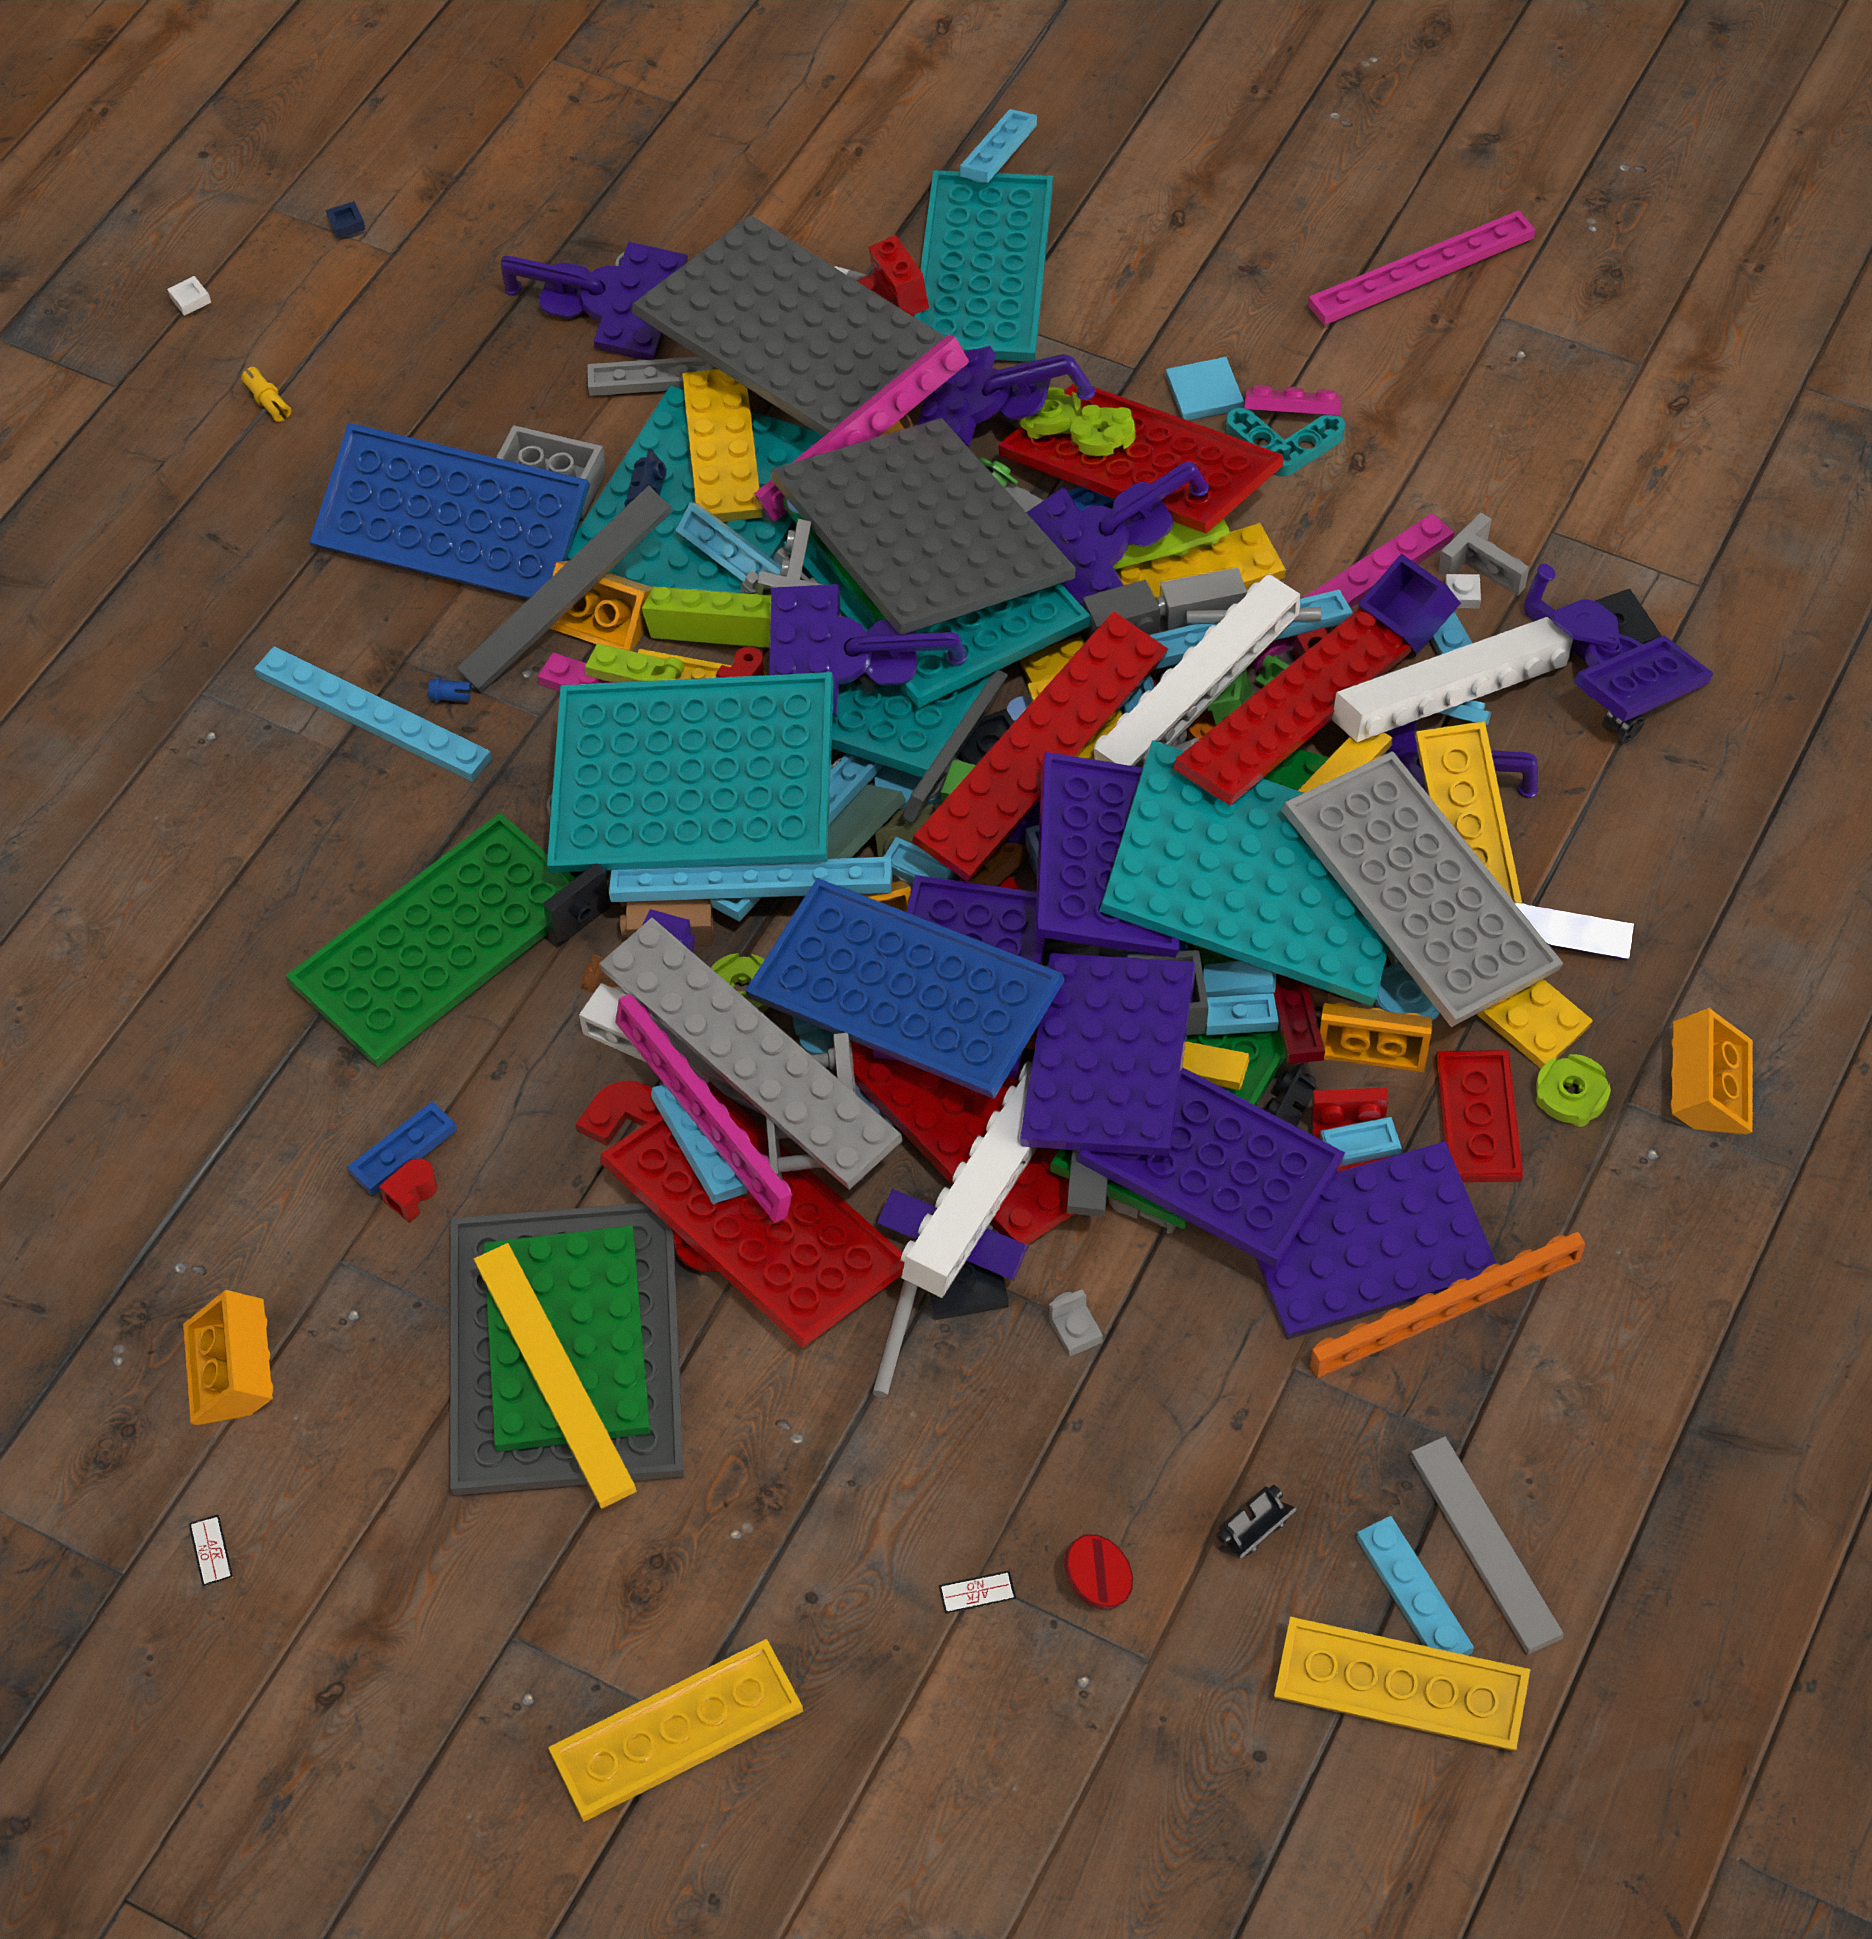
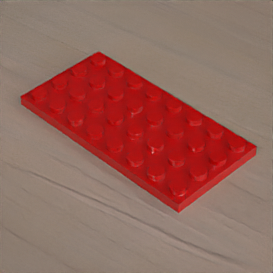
(1160, 445)
(943, 1125)
(795, 1271)

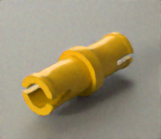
(266, 394)

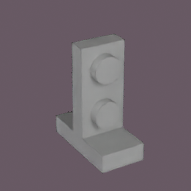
(1475, 550)
(791, 568)

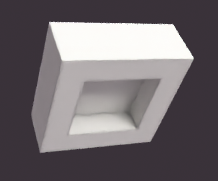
(189, 295)
(1465, 588)

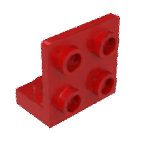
(1347, 1107)

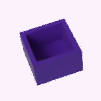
(1410, 602)

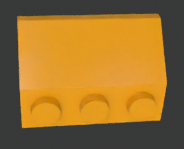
(607, 613)
(1375, 1037)
(1712, 1074)
(227, 1359)

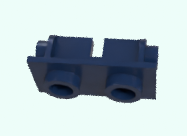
(646, 472)

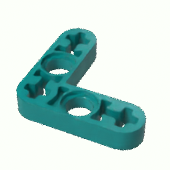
(1299, 457)

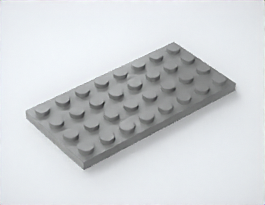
(1422, 888)

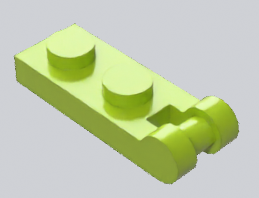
(627, 666)

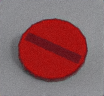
(1098, 1571)

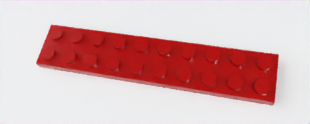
(1290, 707)
(1058, 721)

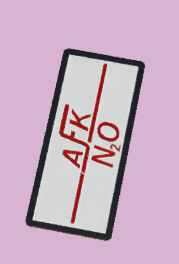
(210, 1550)
(977, 1592)

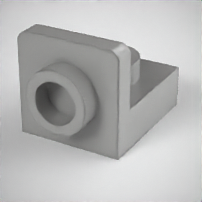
(1074, 1322)

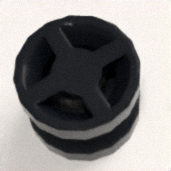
(1625, 730)

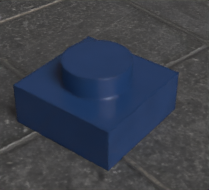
(345, 219)

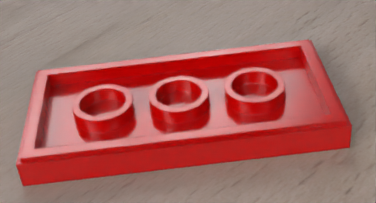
(1480, 1114)

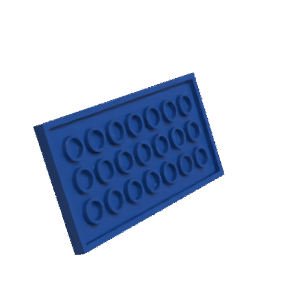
(448, 512)
(905, 987)

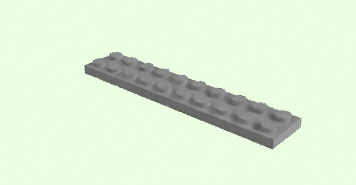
(751, 1053)

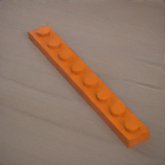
(1438, 1308)

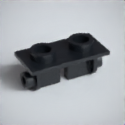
(1293, 1089)
(1242, 1535)

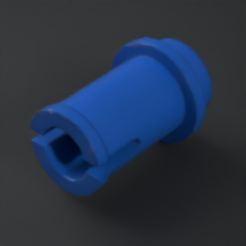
(447, 690)

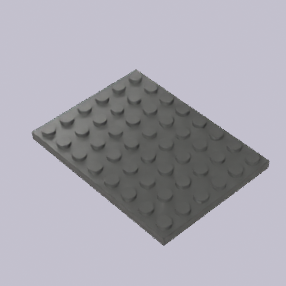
(786, 324)
(922, 525)
(473, 1455)

